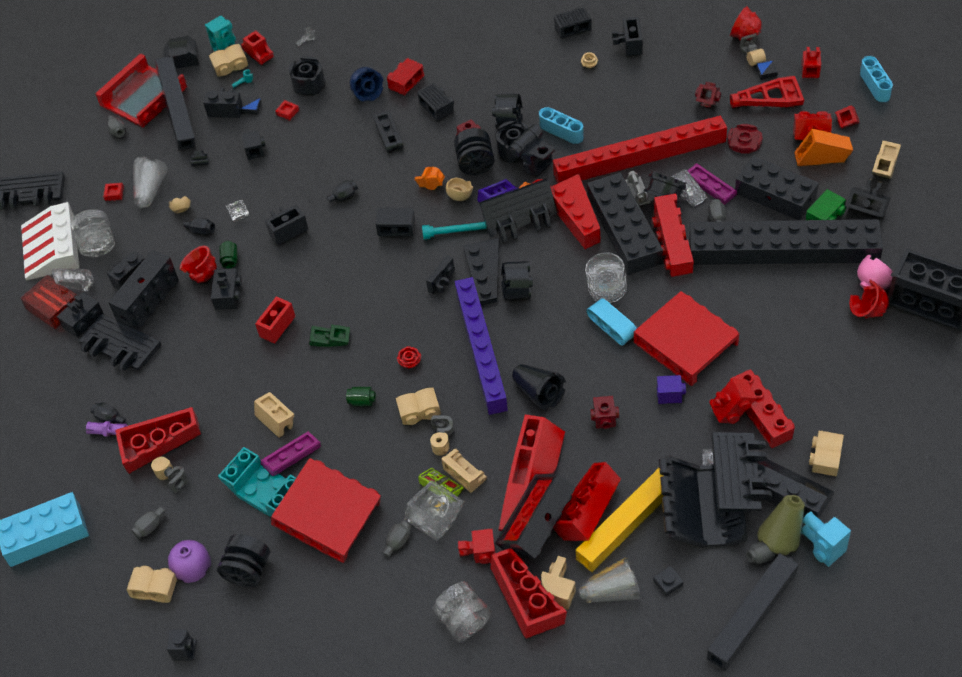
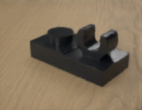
(440, 275)

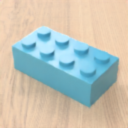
(42, 529)

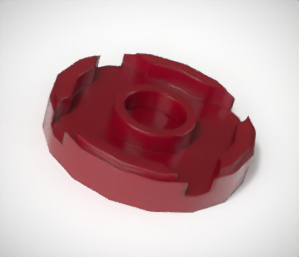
(744, 138)

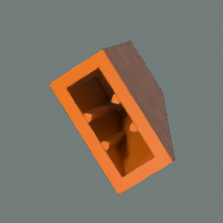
(823, 148)

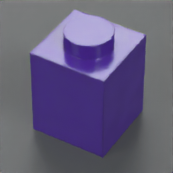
(670, 389)

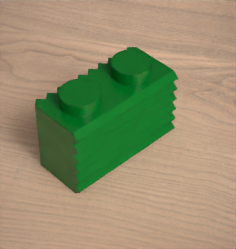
(827, 207)

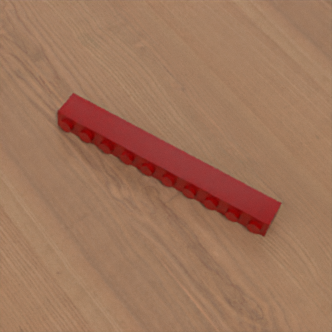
(641, 150)

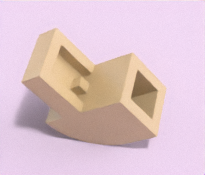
(886, 159)
(559, 587)

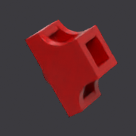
(257, 48)

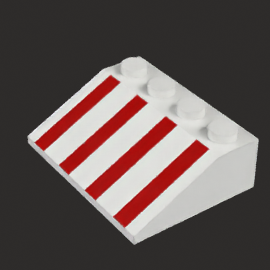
(49, 242)

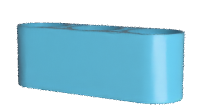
(876, 79)
(561, 125)
(611, 321)

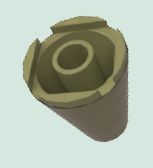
(783, 526)

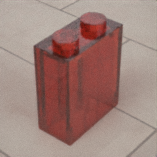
(47, 300)

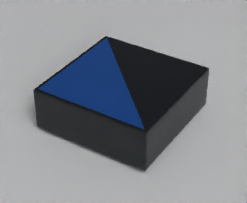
(766, 69)
(250, 105)

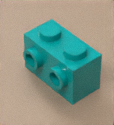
(220, 33)

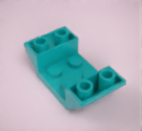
(254, 483)

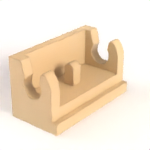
(273, 414)
(463, 471)

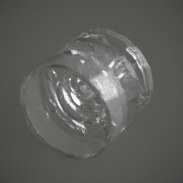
(93, 233)
(606, 277)

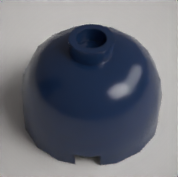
(366, 84)

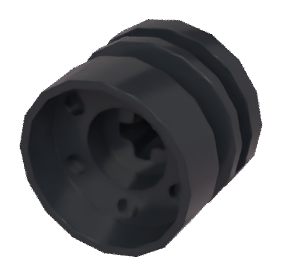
(474, 151)
(243, 560)

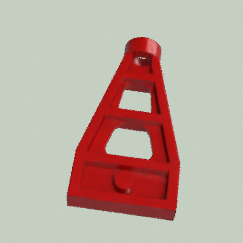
(789, 89)

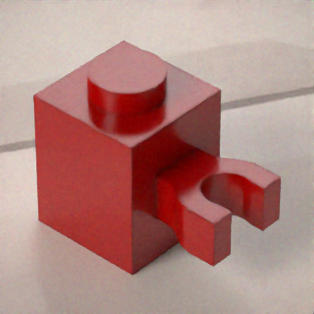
(811, 63)
(481, 545)

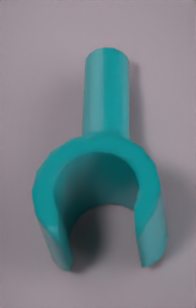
(247, 77)

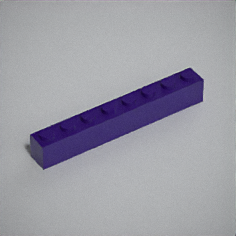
(481, 346)

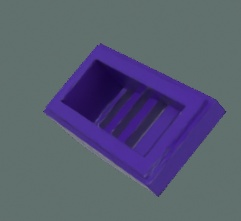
(492, 190)

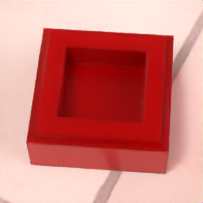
(287, 110)
(113, 191)

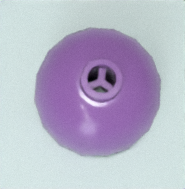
(189, 560)

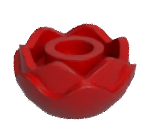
(409, 357)

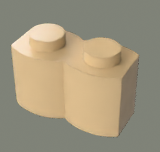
(228, 60)
(418, 406)
(827, 453)
(152, 584)

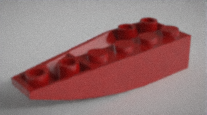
(535, 453)

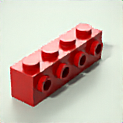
(766, 414)

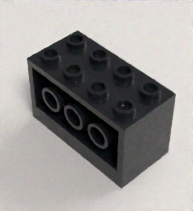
(928, 288)

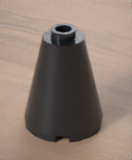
(540, 385)

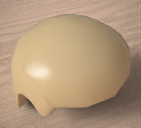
(459, 189)

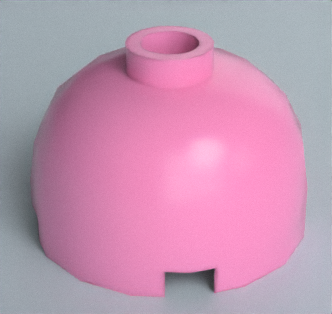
(876, 271)

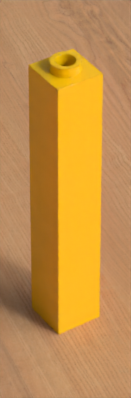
(621, 523)

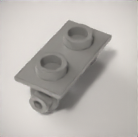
(636, 186)

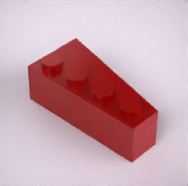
(576, 211)
(672, 235)
(155, 437)
(587, 503)
(527, 598)

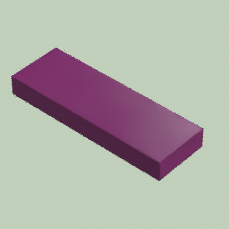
(712, 184)
(290, 453)

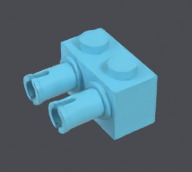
(829, 538)

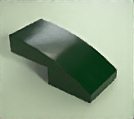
(328, 337)

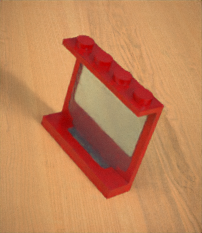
(135, 92)

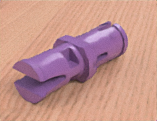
(105, 429)

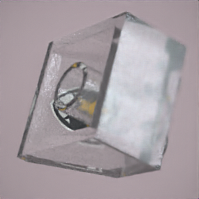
(433, 510)

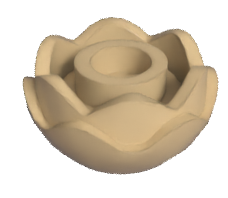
(180, 205)

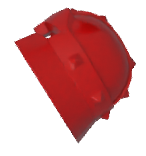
(746, 24)
(199, 264)
(872, 303)

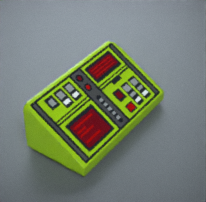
(442, 480)

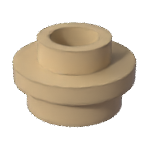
(589, 60)

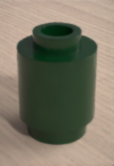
(228, 254)
(360, 396)

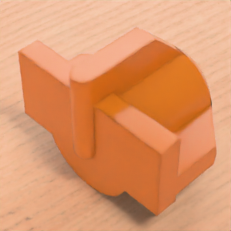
(430, 178)

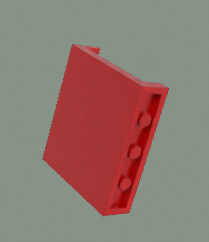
(685, 337)
(325, 509)

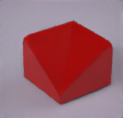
(847, 117)

